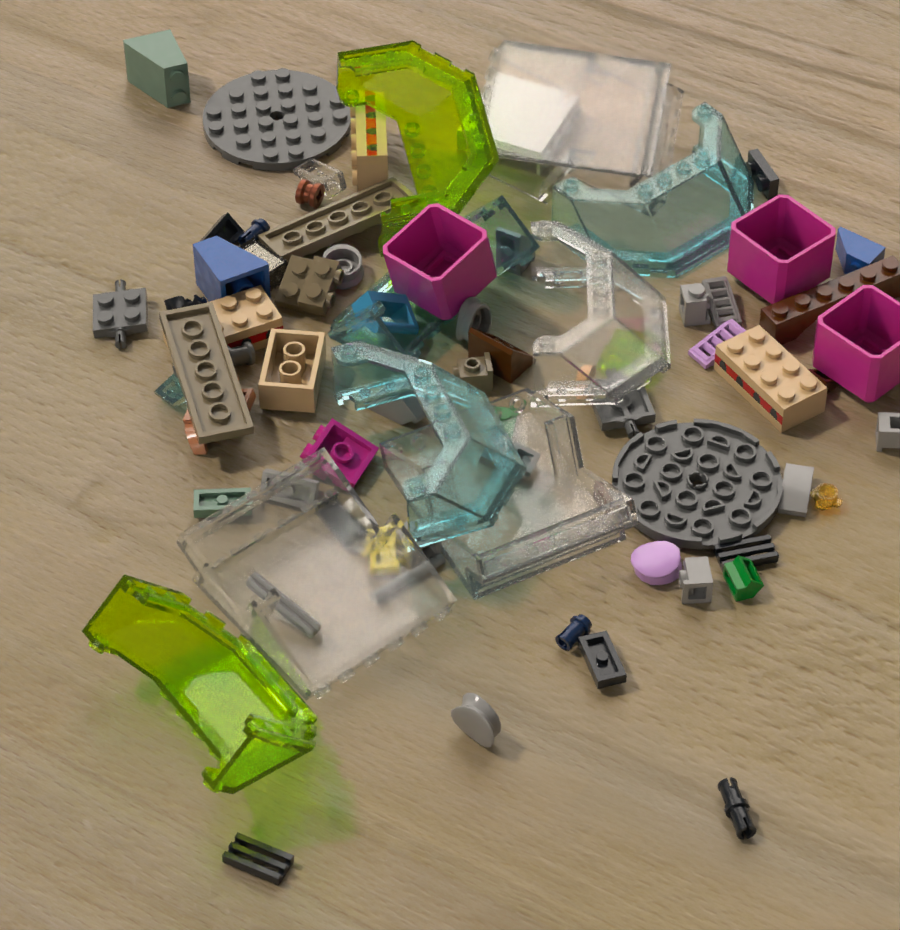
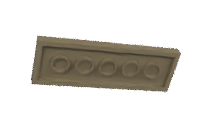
(334, 221)
(206, 373)

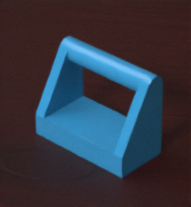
(396, 307)

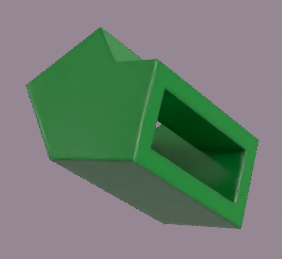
(742, 578)

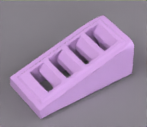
(722, 333)

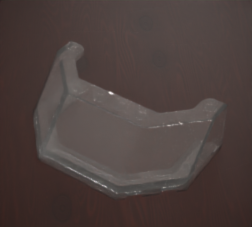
(625, 326)

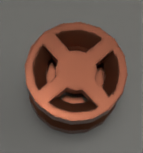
(309, 193)

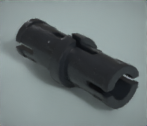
(736, 808)

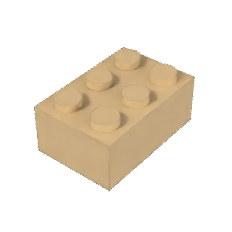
(292, 370)

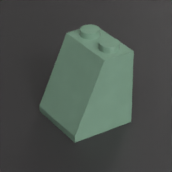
(158, 67)

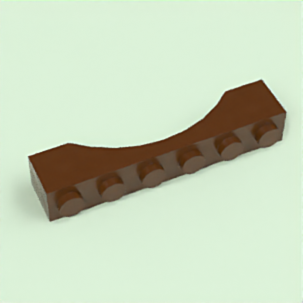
(791, 316)

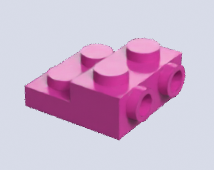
(345, 447)

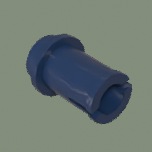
(257, 227)
(578, 627)

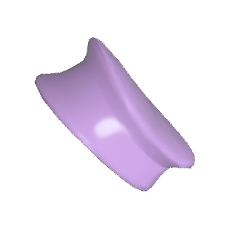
(657, 562)

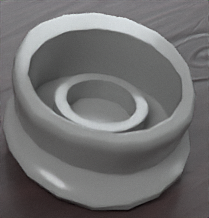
(350, 262)
(473, 315)
(477, 719)

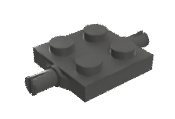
(120, 313)
(627, 414)

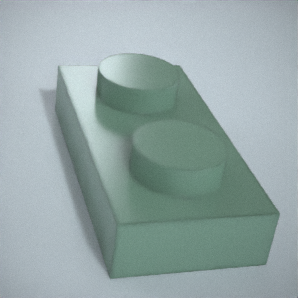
(212, 500)

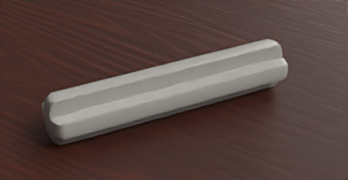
(285, 606)

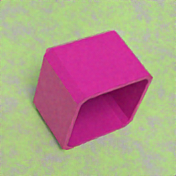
(780, 249)
(440, 260)
(860, 343)

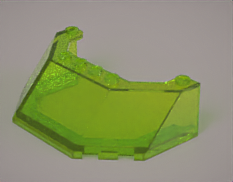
(437, 119)
(211, 677)

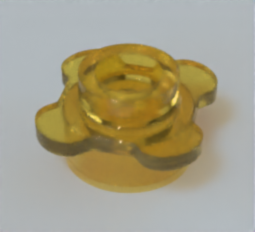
(826, 496)

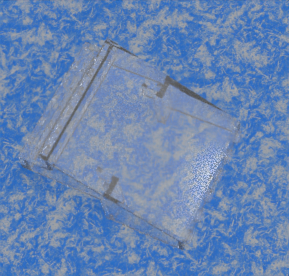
(578, 117)
(551, 514)
(328, 557)

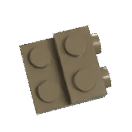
(310, 284)

